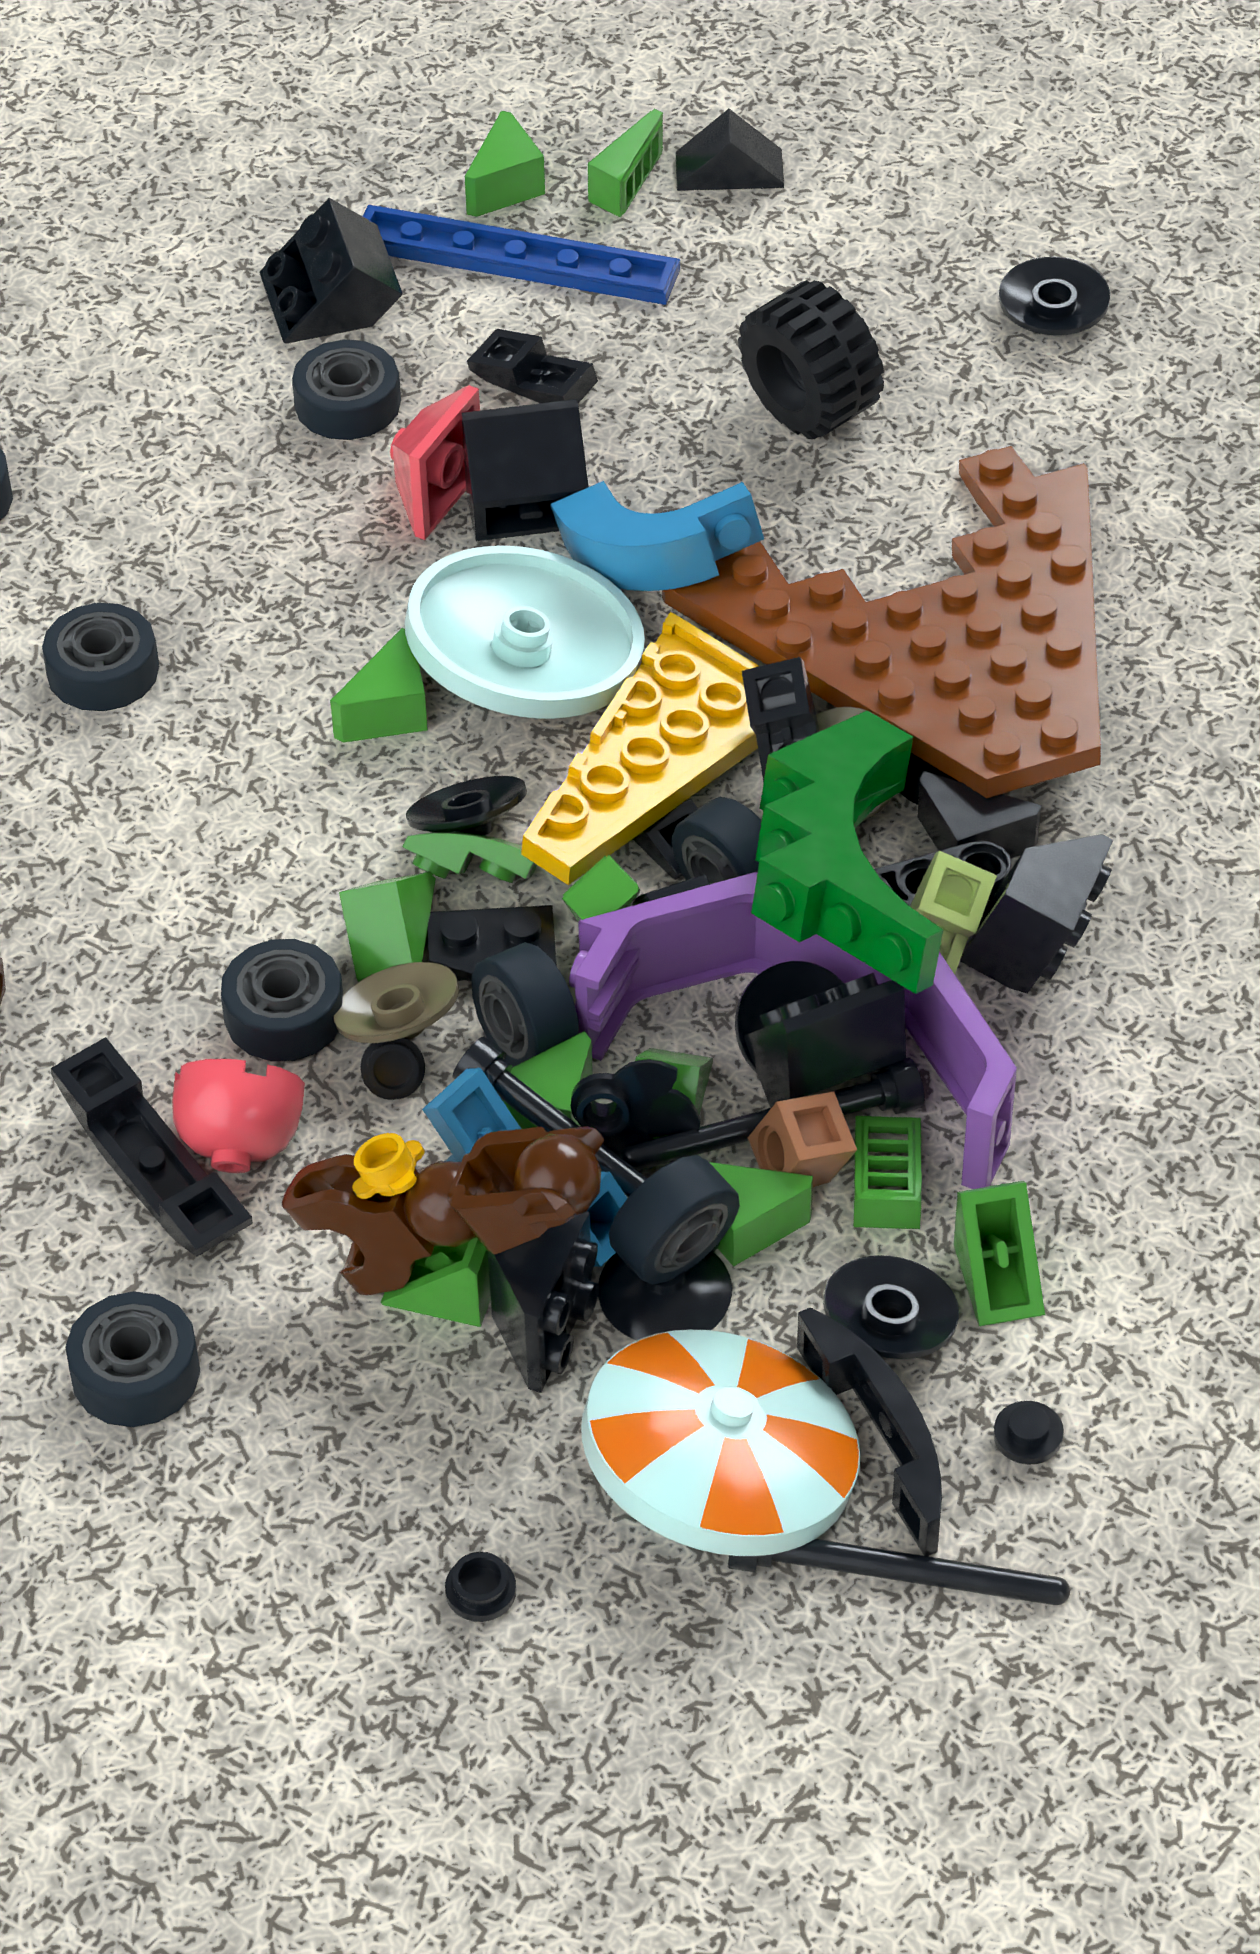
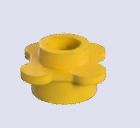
(386, 1165)

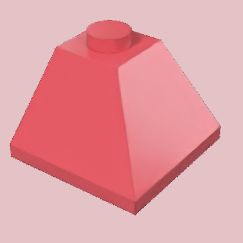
(431, 460)

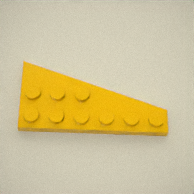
(650, 751)

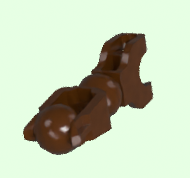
(499, 1192)

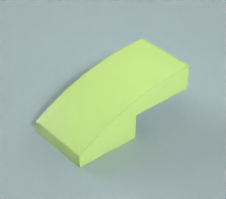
(954, 899)

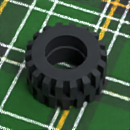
(811, 359)

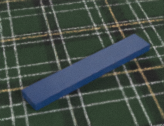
(525, 255)

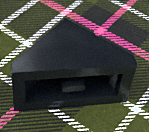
(729, 156)
(960, 815)

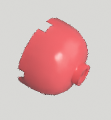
(236, 1113)

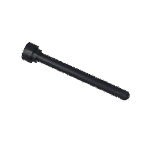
(893, 1088)
(536, 1109)
(917, 1570)

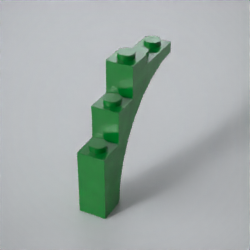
(811, 859)

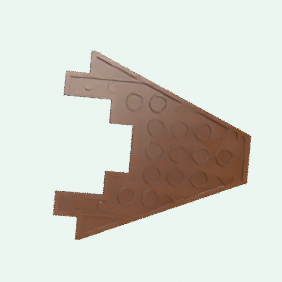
(975, 667)

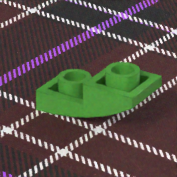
(454, 851)

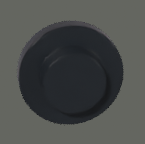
(393, 1068)
(1028, 1432)
(480, 1587)

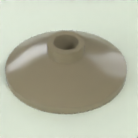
(397, 1002)

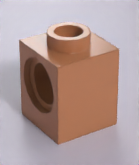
(804, 1138)

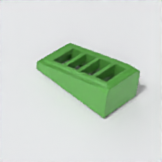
(625, 164)
(601, 890)
(882, 1206)

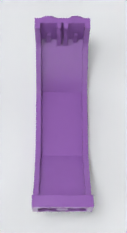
(715, 936)

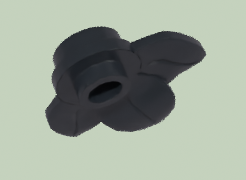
(641, 1105)

